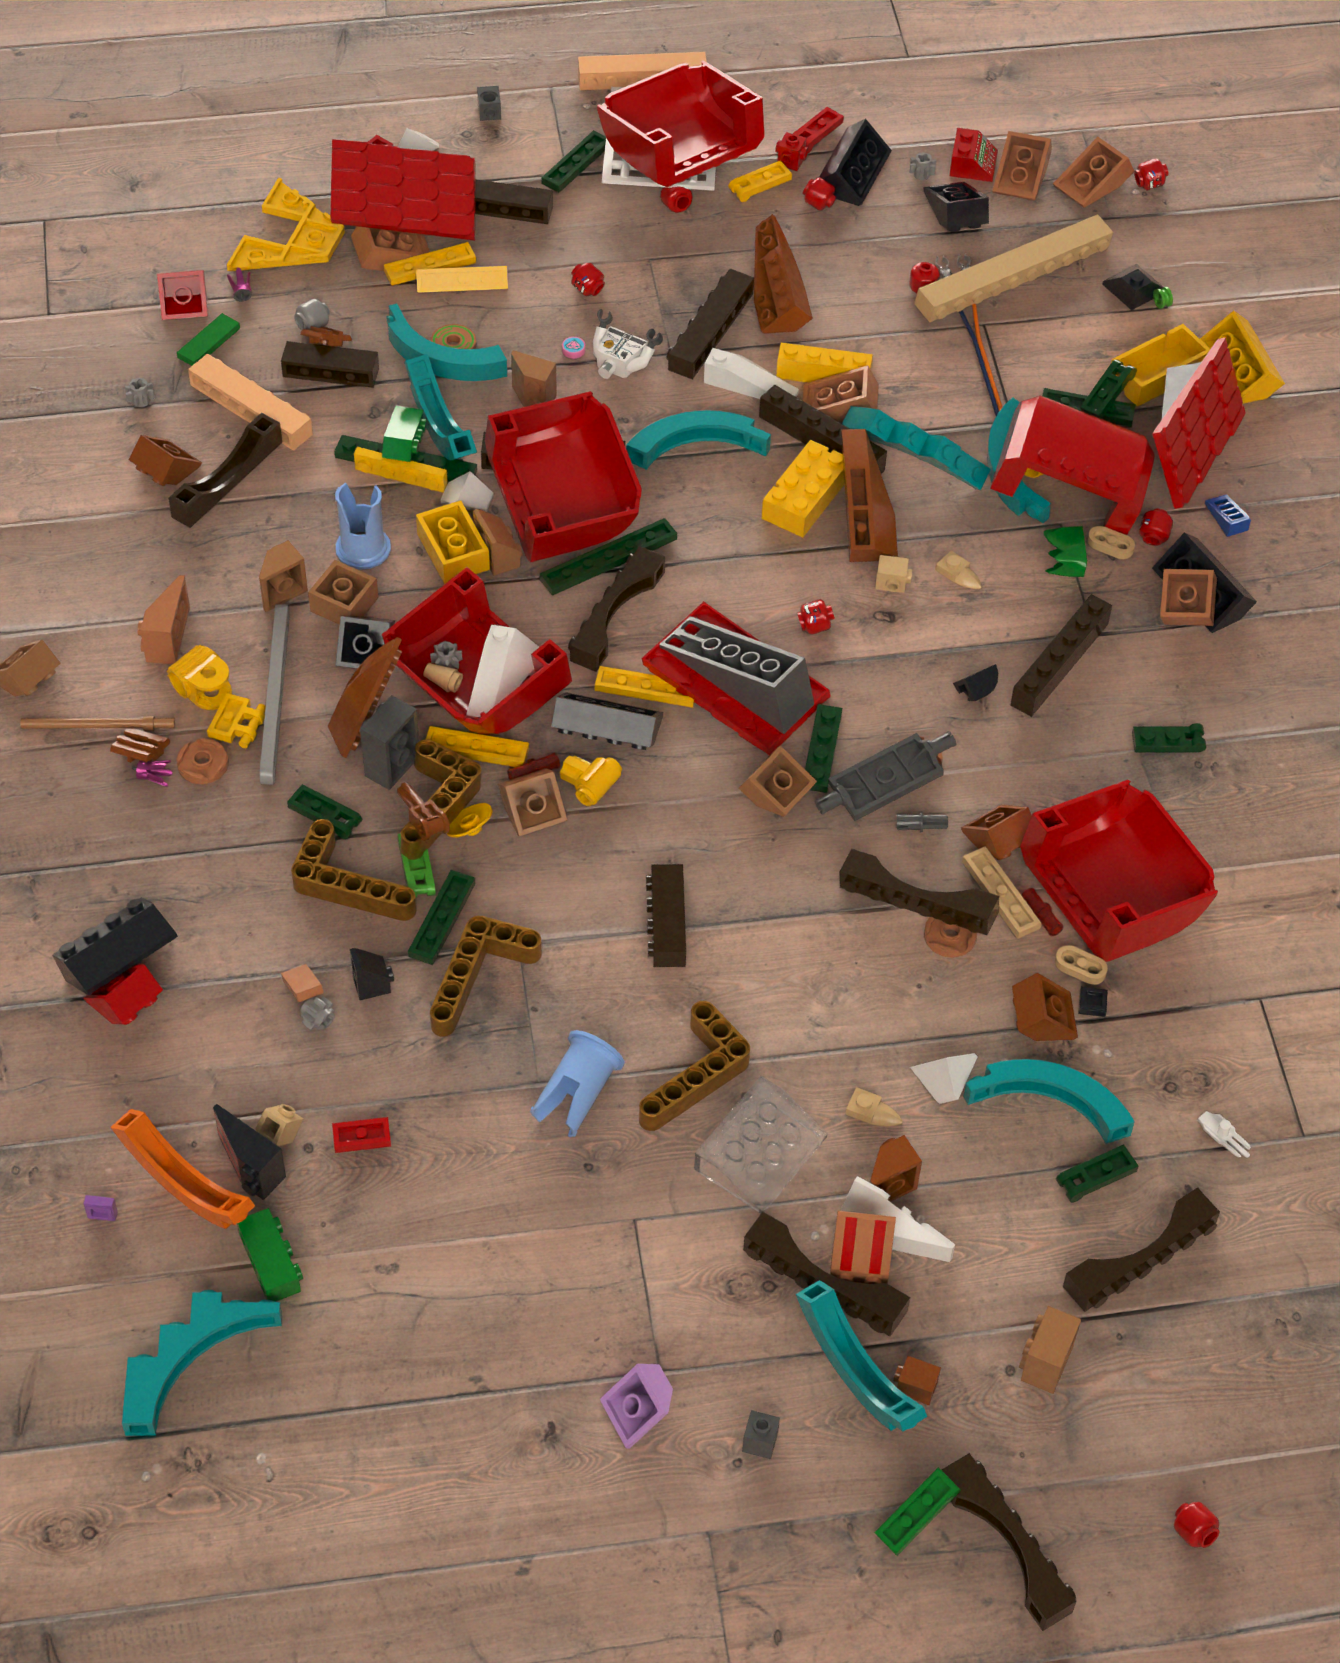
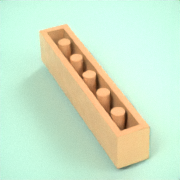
(624, 70)
(248, 399)

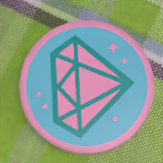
(573, 347)

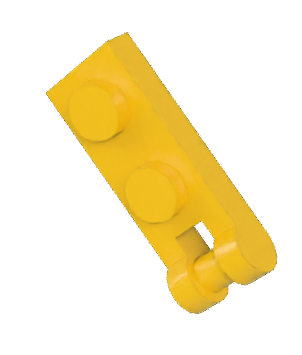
(760, 180)

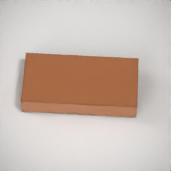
(302, 983)

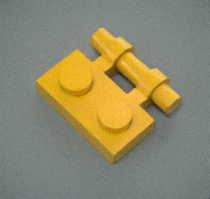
(230, 716)

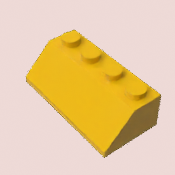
(815, 363)
(1252, 365)

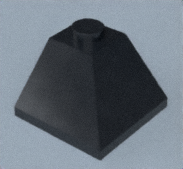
(1132, 286)
(359, 639)

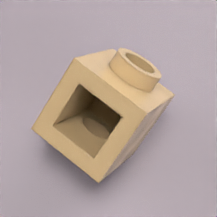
(893, 574)
(279, 1124)

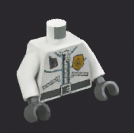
(619, 351)

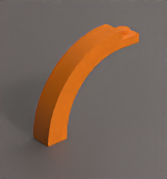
(177, 1175)

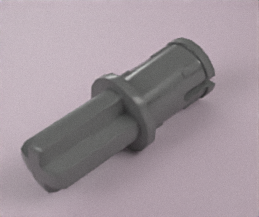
(921, 821)

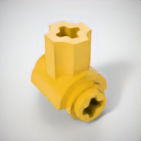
(590, 779)

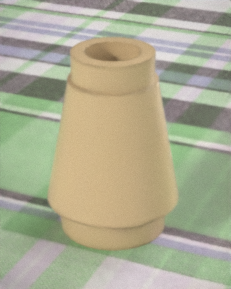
(445, 677)

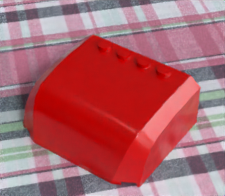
(682, 122)
(1080, 453)
(563, 474)
(463, 616)
(1118, 869)

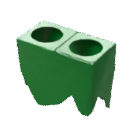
(1070, 551)

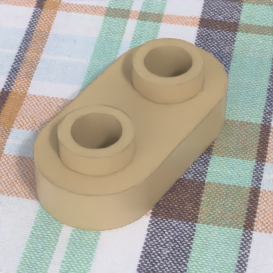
(1111, 542)
(1081, 964)

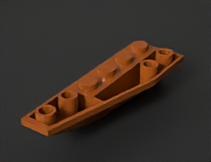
(778, 285)
(868, 506)
(362, 696)

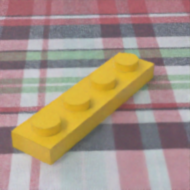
(449, 257)
(462, 279)
(408, 472)
(639, 686)
(481, 747)

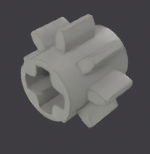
(922, 166)
(139, 392)
(446, 655)
(317, 1013)

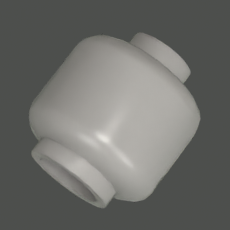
(312, 314)

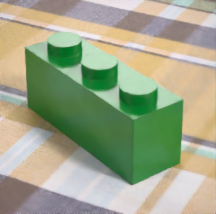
(403, 433)
(270, 1255)

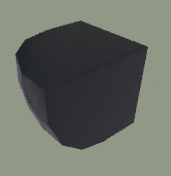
(978, 684)

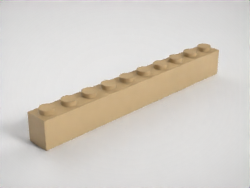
(1013, 268)

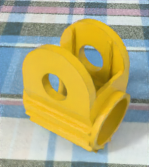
(200, 672)

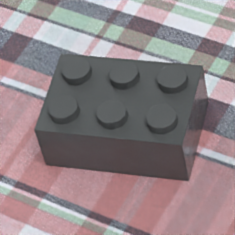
(389, 742)

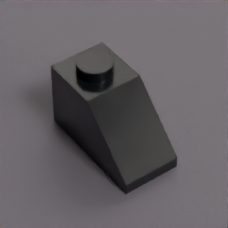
(370, 974)

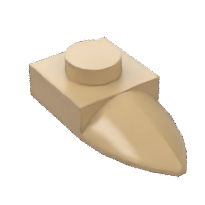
(958, 571)
(870, 1109)

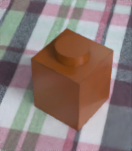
(917, 1379)

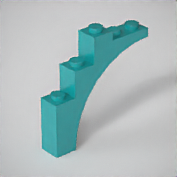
(916, 442)
(179, 1345)

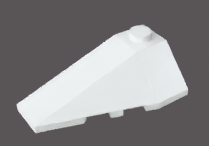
(741, 375)
(501, 669)
(908, 1234)

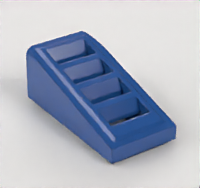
(1229, 526)

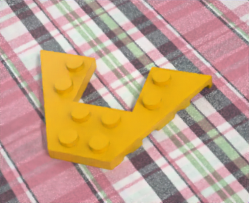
(310, 243)

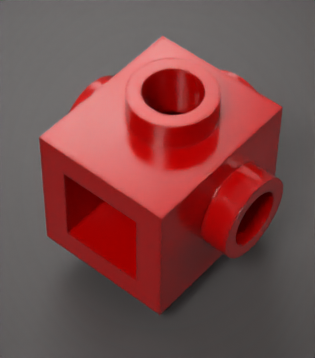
(793, 147)

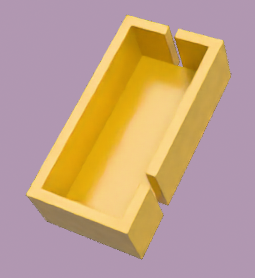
(1153, 358)
(804, 489)

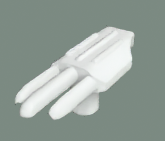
(1223, 1132)

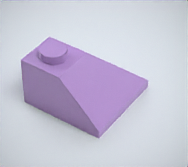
(638, 1402)

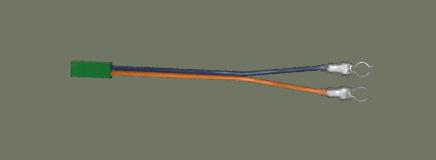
(978, 345)

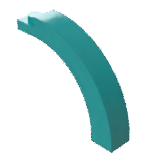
(445, 361)
(695, 427)
(442, 428)
(1024, 497)
(1058, 1082)
(853, 1363)

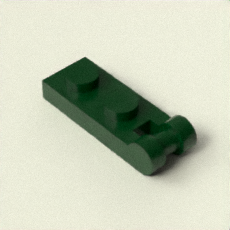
(1108, 389)
(1168, 739)
(318, 806)
(1097, 1172)

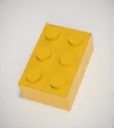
(452, 540)

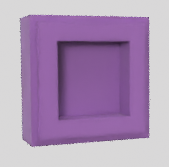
(100, 1208)

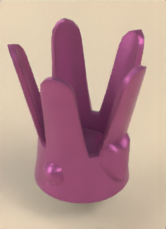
(242, 290)
(150, 770)

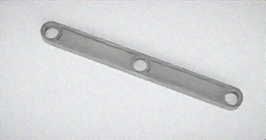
(274, 695)

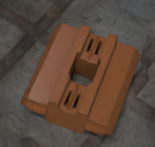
(325, 336)
(139, 745)

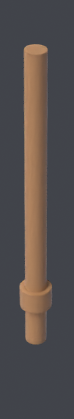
(148, 723)

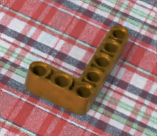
(459, 785)
(369, 894)
(487, 941)
(701, 1072)

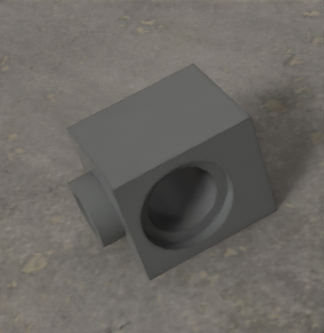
(489, 103)
(760, 1434)

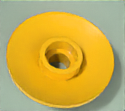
(470, 820)

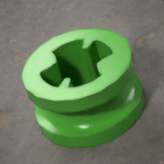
(1163, 297)

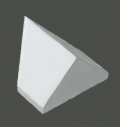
(415, 140)
(470, 491)
(945, 1076)

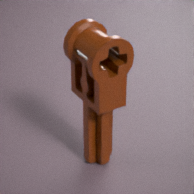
(424, 816)

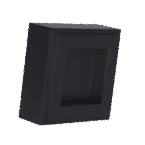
(1093, 1001)

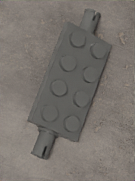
(886, 775)

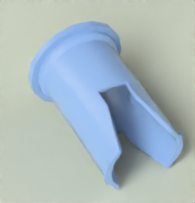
(362, 550)
(581, 1075)

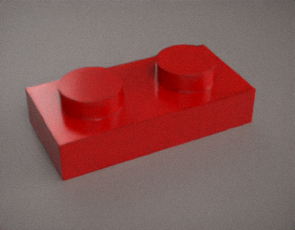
(361, 1135)

